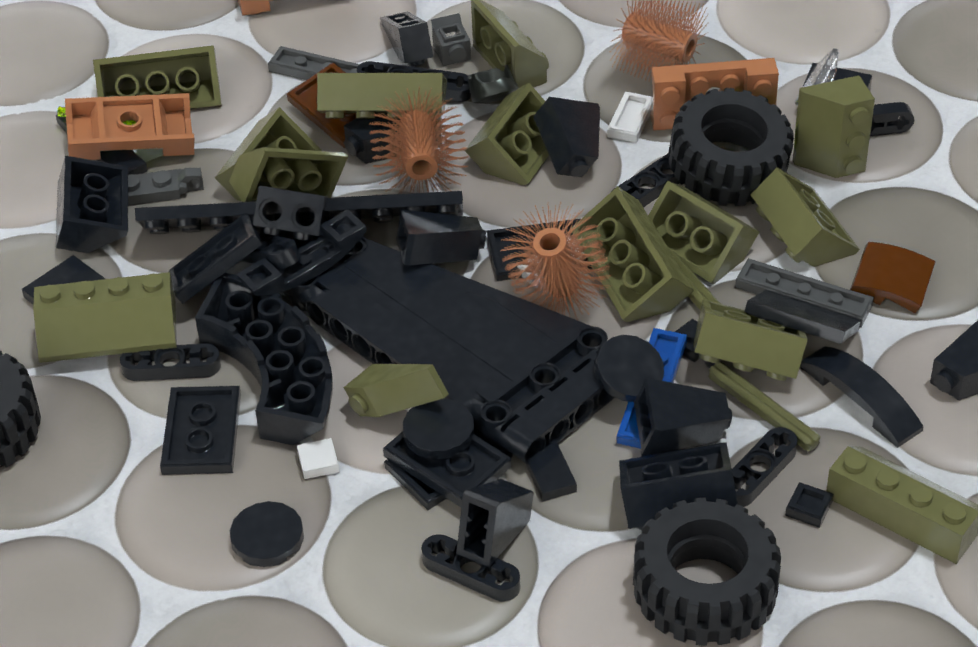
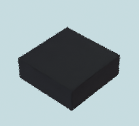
(809, 504)

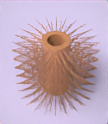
(658, 35)
(418, 144)
(556, 262)

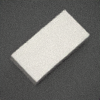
(630, 117)

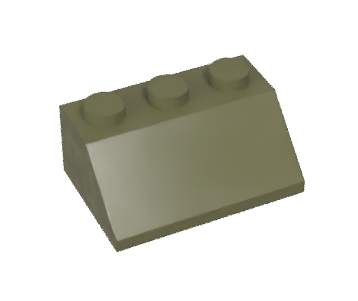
(504, 44)
(834, 127)
(271, 131)
(510, 140)
(287, 169)
(802, 220)
(701, 232)
(748, 341)

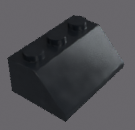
(91, 204)
(675, 476)

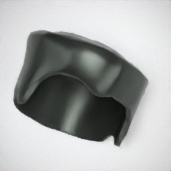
(491, 85)

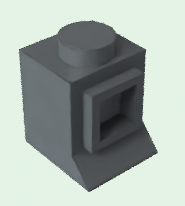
(450, 40)

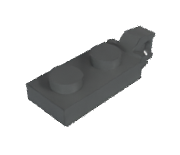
(163, 185)

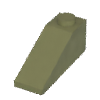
(394, 388)

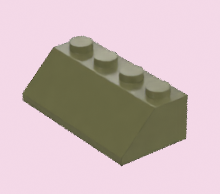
(162, 73)
(364, 91)
(642, 268)
(105, 317)
(904, 502)

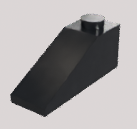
(408, 37)

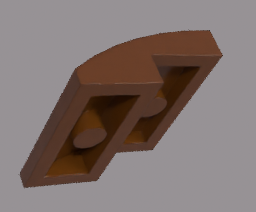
(893, 274)

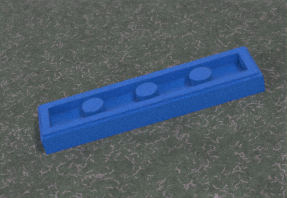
(671, 348)

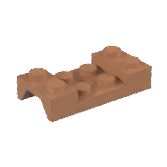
(680, 83)
(160, 121)

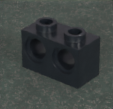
(291, 204)

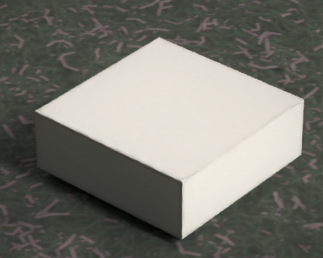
(318, 458)

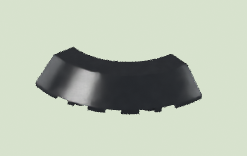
(278, 350)

